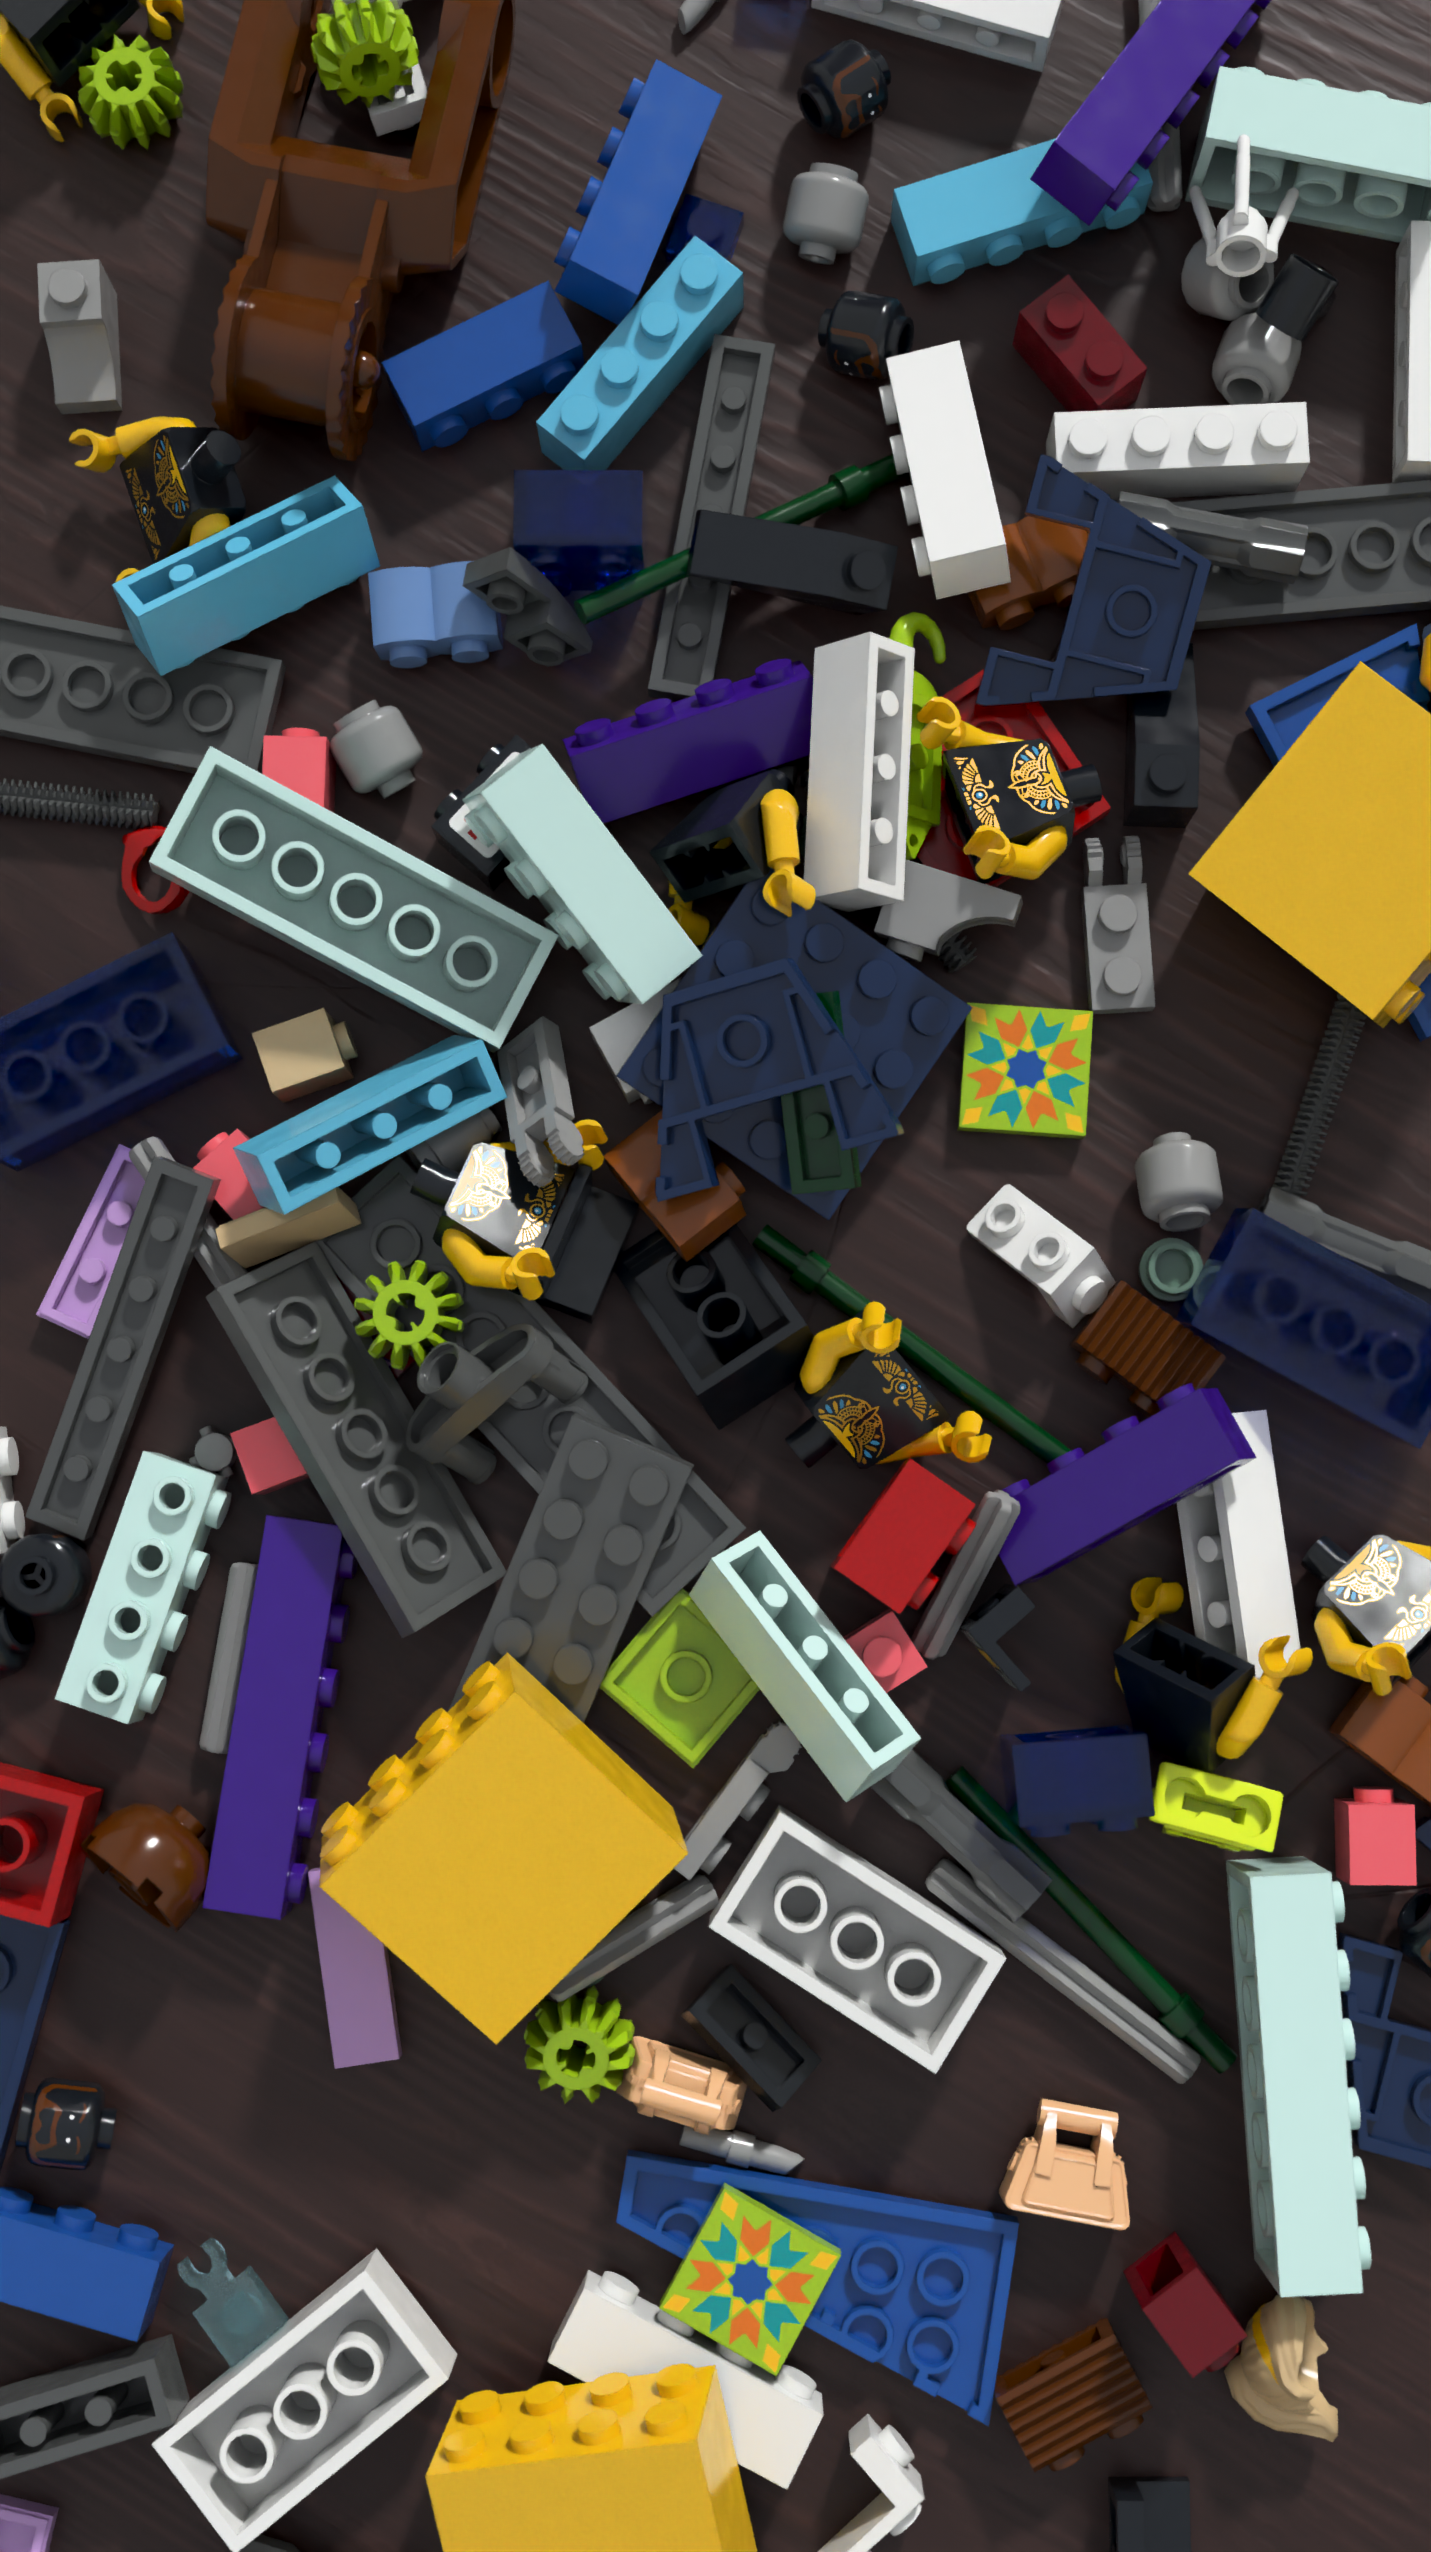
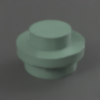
(1169, 1269)

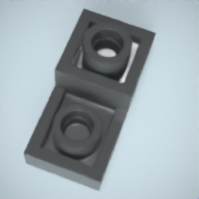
(536, 611)

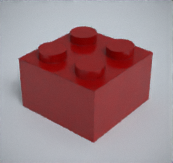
(905, 1536)
(40, 1841)

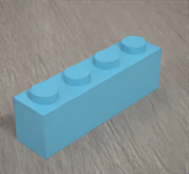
(992, 216)
(642, 360)
(247, 575)
(370, 1123)

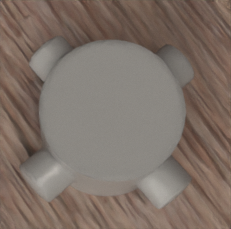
(214, 1452)

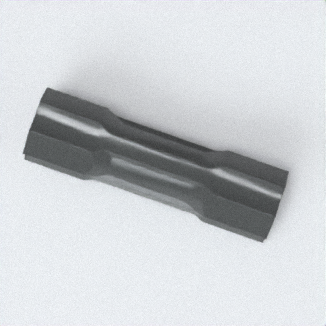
(1254, 546)
(1394, 1261)
(995, 1864)

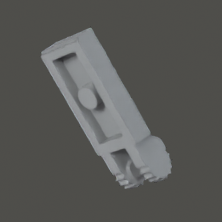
(1116, 933)
(539, 1101)
(739, 1796)

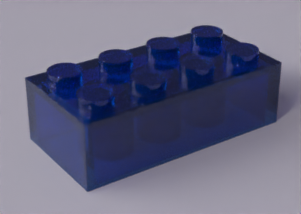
(106, 1050)
(1317, 1324)

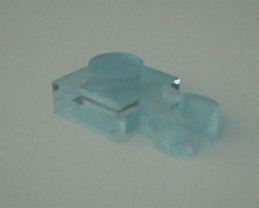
(237, 2309)

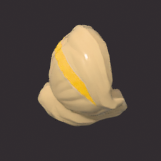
(1279, 2371)

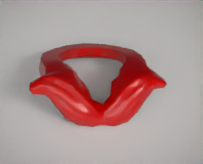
(135, 849)

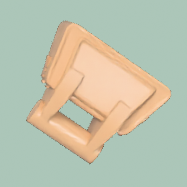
(682, 2086)
(1066, 2178)

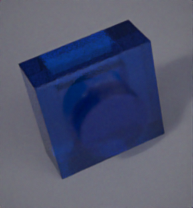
(710, 222)

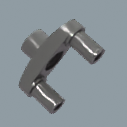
(472, 1385)

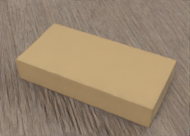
(271, 1234)

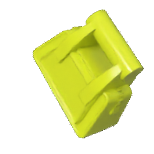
(1215, 1809)

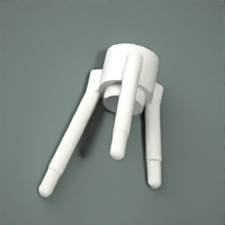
(1242, 235)

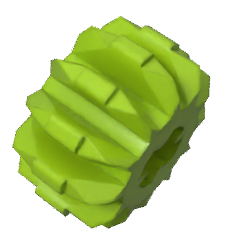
(364, 50)
(130, 92)
(396, 1294)
(577, 2067)

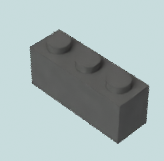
(90, 2405)

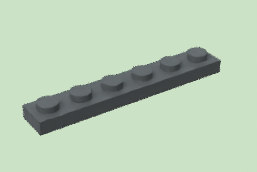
(717, 482)
(122, 1347)

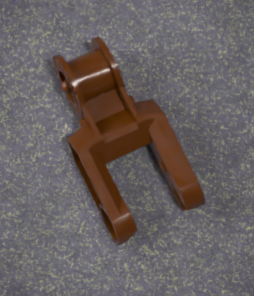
(333, 223)

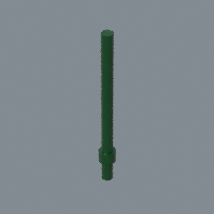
(843, 490)
(813, 1273)
(1177, 2011)

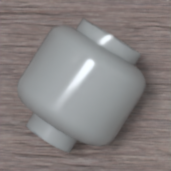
(825, 212)
(1219, 294)
(1255, 362)
(375, 749)
(1178, 1182)

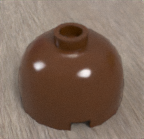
(153, 1859)

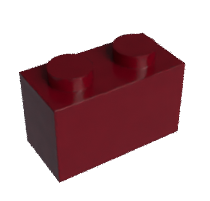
(1077, 351)
(1185, 2306)

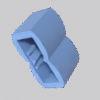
(430, 614)

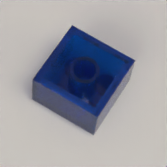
(581, 525)
(1077, 1778)

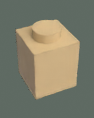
(305, 1054)

